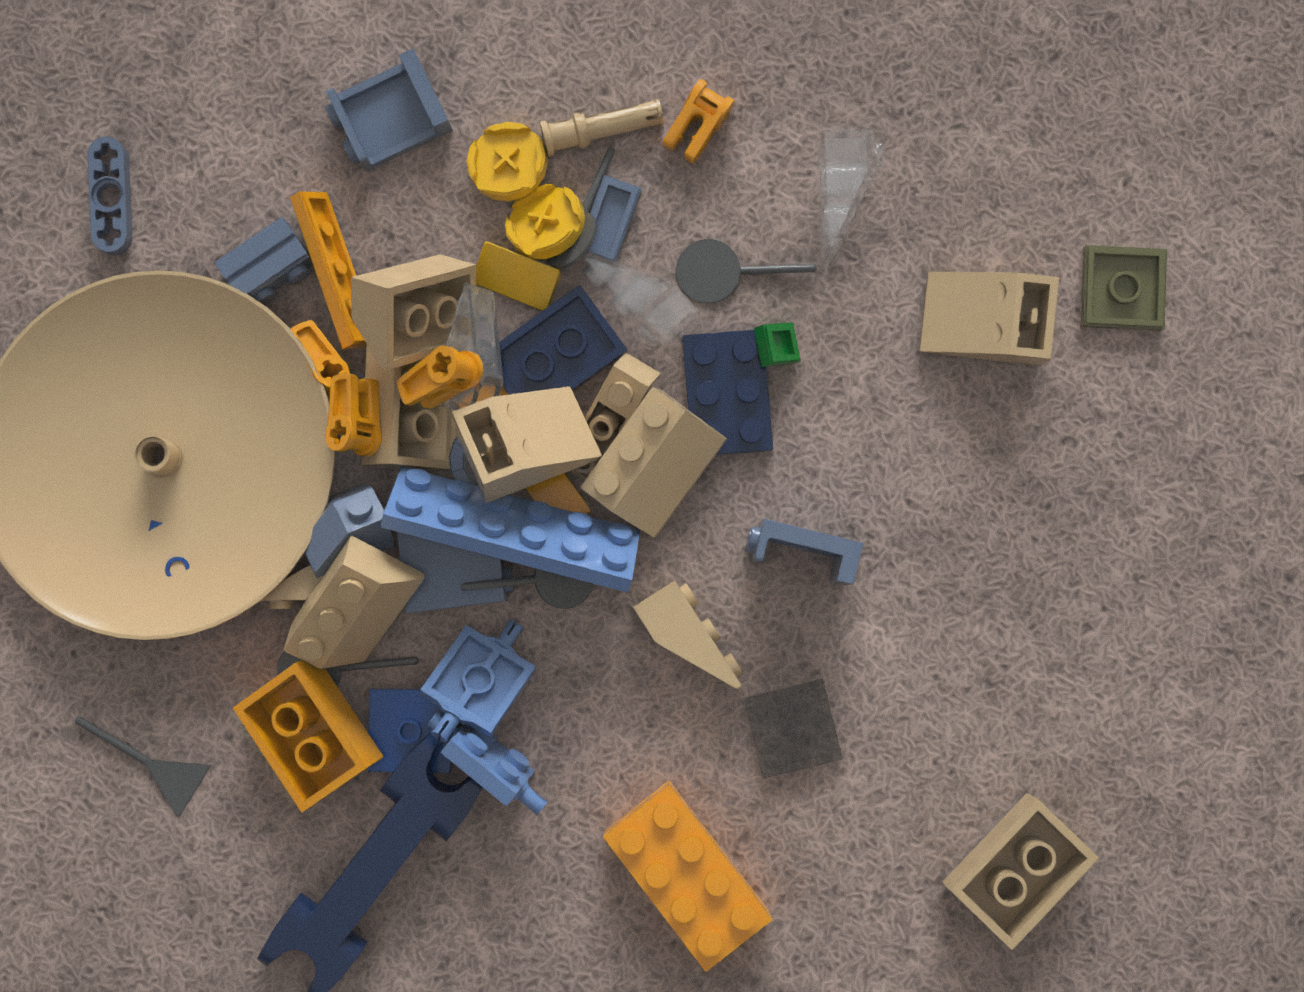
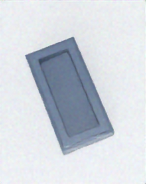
(613, 214)

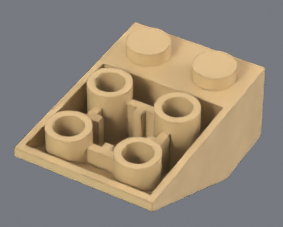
(990, 316)
(524, 439)

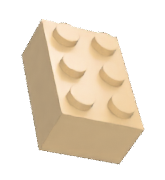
(1020, 870)

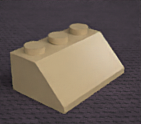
(409, 307)
(410, 434)
(653, 462)
(351, 606)

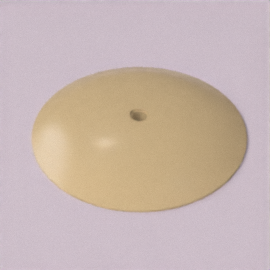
(242, 467)

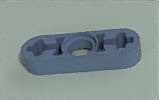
(120, 167)

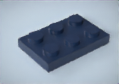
(559, 346)
(729, 388)

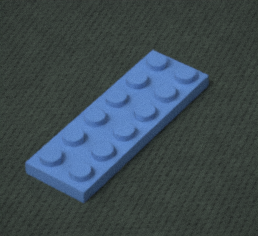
(512, 529)

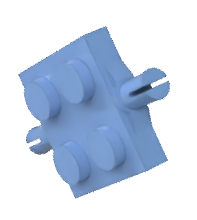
(477, 681)
(491, 765)

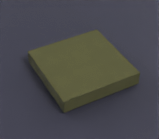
(1124, 287)

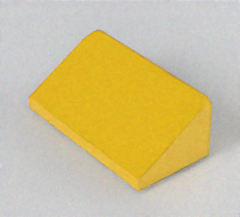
(516, 276)

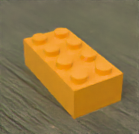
(687, 876)

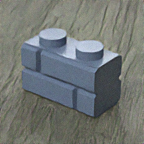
(266, 262)

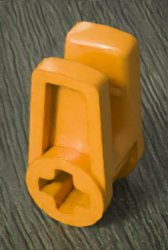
(706, 107)
(322, 353)
(440, 377)
(353, 413)

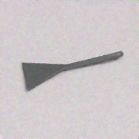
(174, 779)

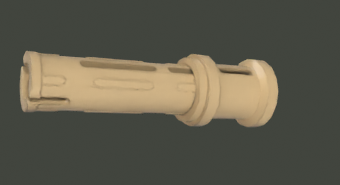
(581, 129)

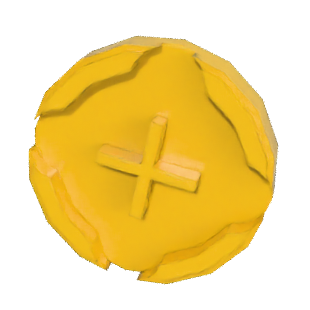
(507, 161)
(545, 222)

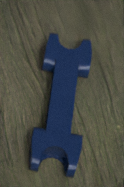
(327, 927)

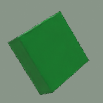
(777, 344)

